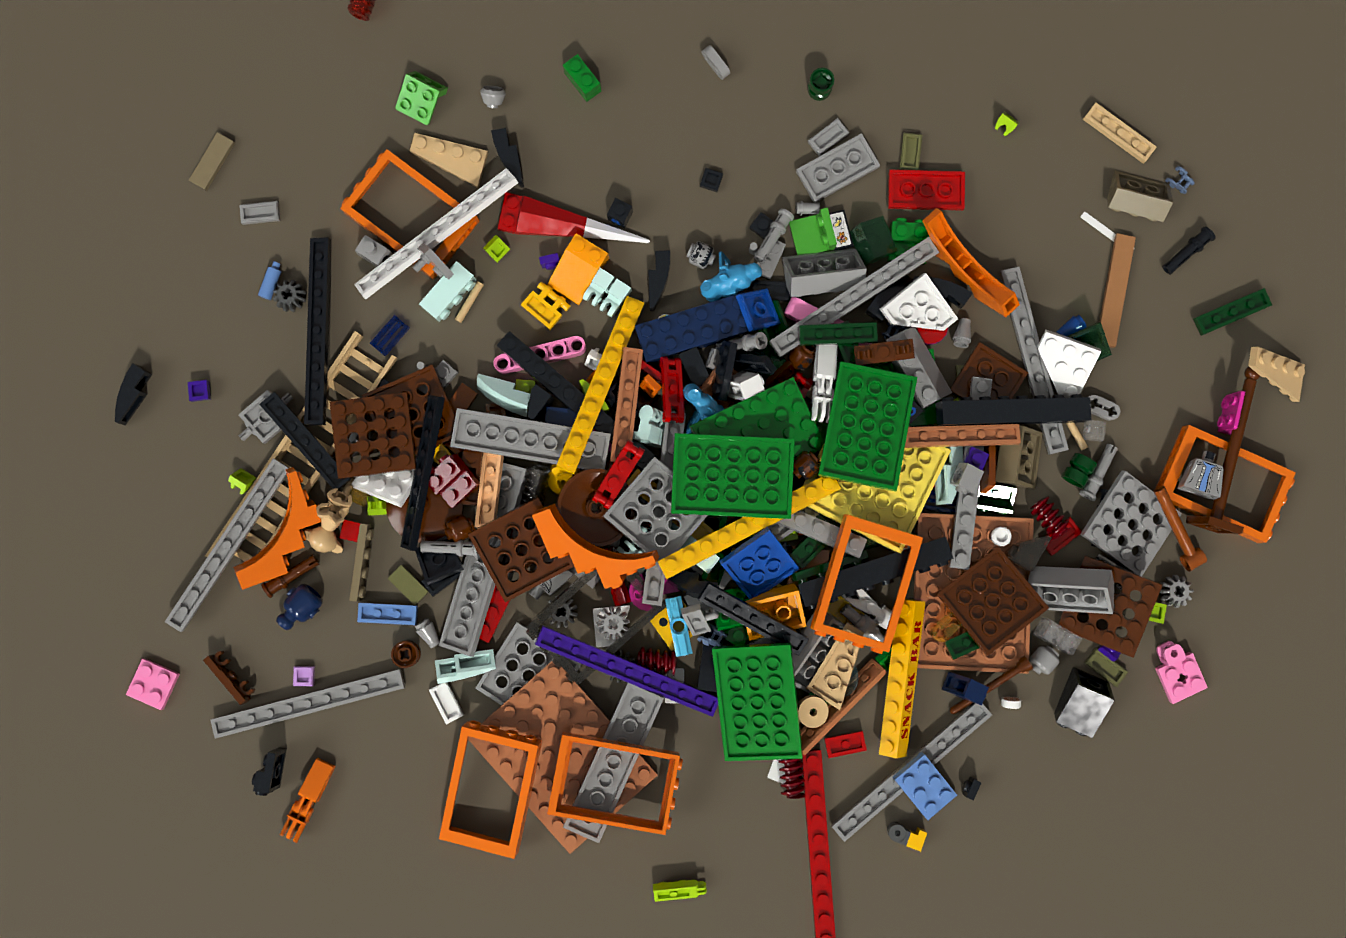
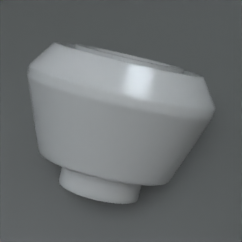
(492, 96)

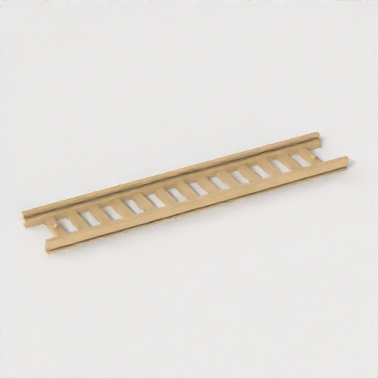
(286, 444)

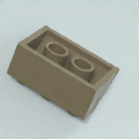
(1139, 196)
(1019, 463)

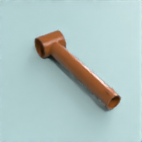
(1192, 556)

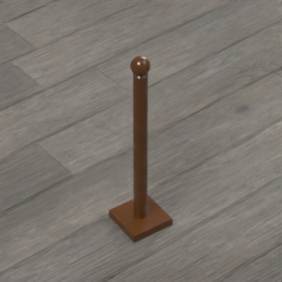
(1214, 521)

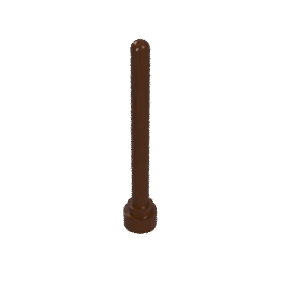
(1021, 666)

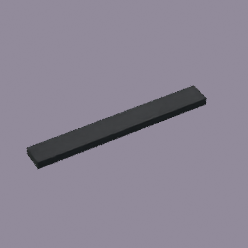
(422, 472)

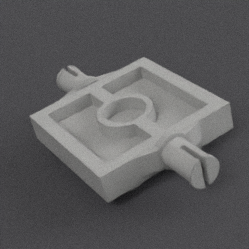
(258, 421)

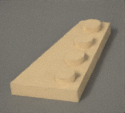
(458, 159)
(1279, 371)
(836, 670)

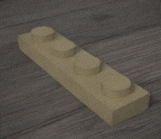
(360, 570)

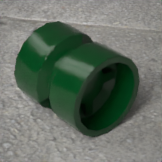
(820, 84)
(1078, 471)

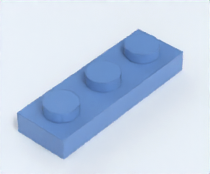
(387, 613)

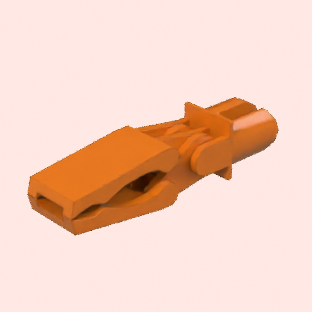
(312, 790)

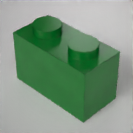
(582, 78)

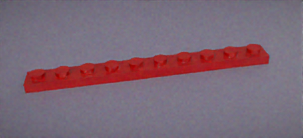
(818, 845)

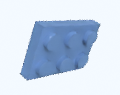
(924, 785)

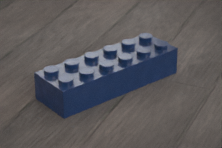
(691, 328)

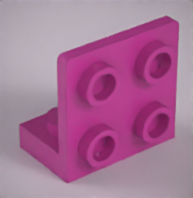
(1231, 412)

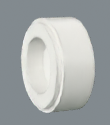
(1001, 536)
(1011, 702)

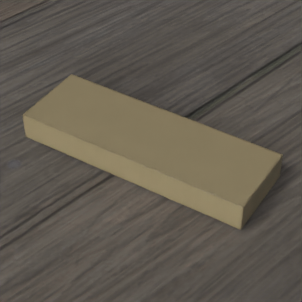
(211, 161)

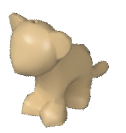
(331, 514)

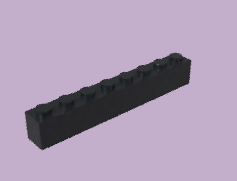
(1013, 411)
(876, 571)

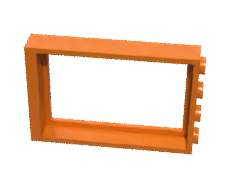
(448, 246)
(1176, 464)
(848, 523)
(668, 802)
(475, 840)

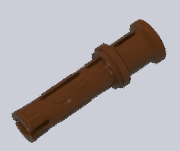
(283, 581)

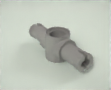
(863, 623)

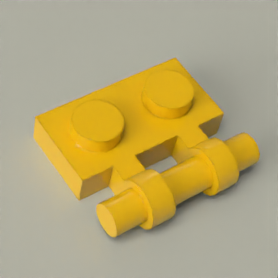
(543, 311)

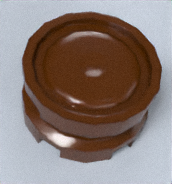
(405, 654)

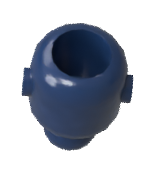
(299, 605)

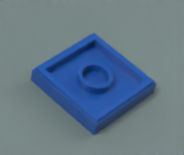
(758, 310)

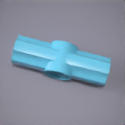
(680, 639)

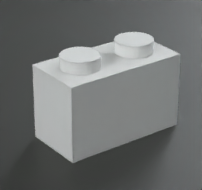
(745, 385)

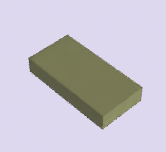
(910, 151)
(408, 584)
(1106, 668)

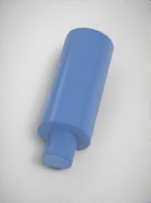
(270, 281)

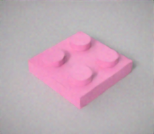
(152, 684)

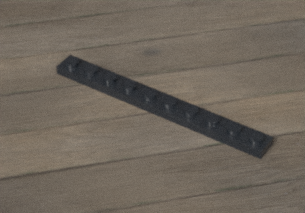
(317, 331)
(560, 387)

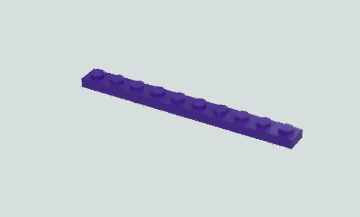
(626, 670)

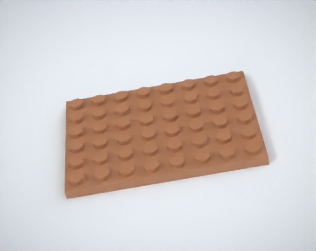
(927, 585)
(546, 710)

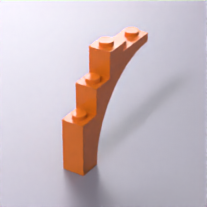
(966, 268)
(289, 538)
(563, 540)

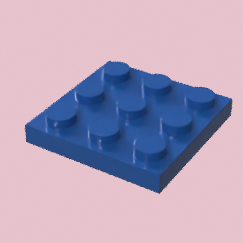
(759, 564)

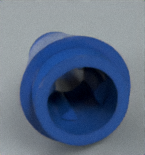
(1073, 325)

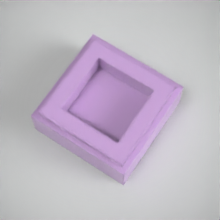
(303, 675)

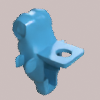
(730, 279)
(703, 403)

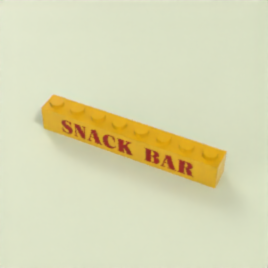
(902, 680)

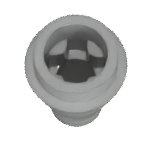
(962, 335)
(427, 632)

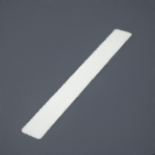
(1100, 227)

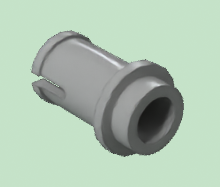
(807, 208)

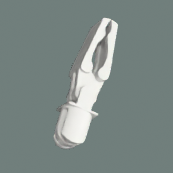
(823, 376)
(865, 603)

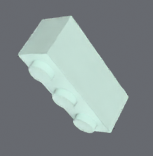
(448, 292)

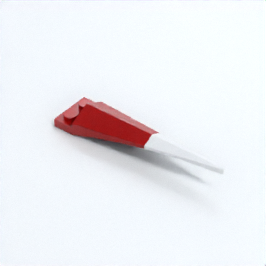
(532, 217)

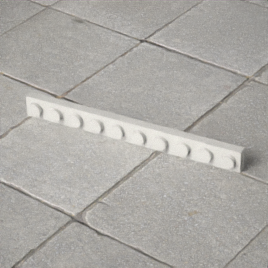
(436, 233)

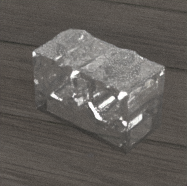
(1057, 636)

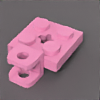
(1175, 663)

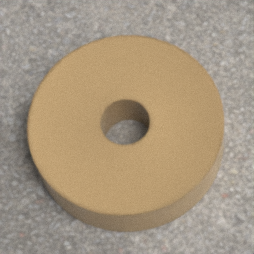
(820, 714)

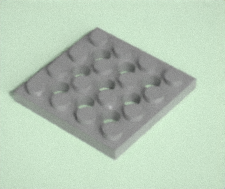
(1119, 526)
(632, 529)
(509, 651)

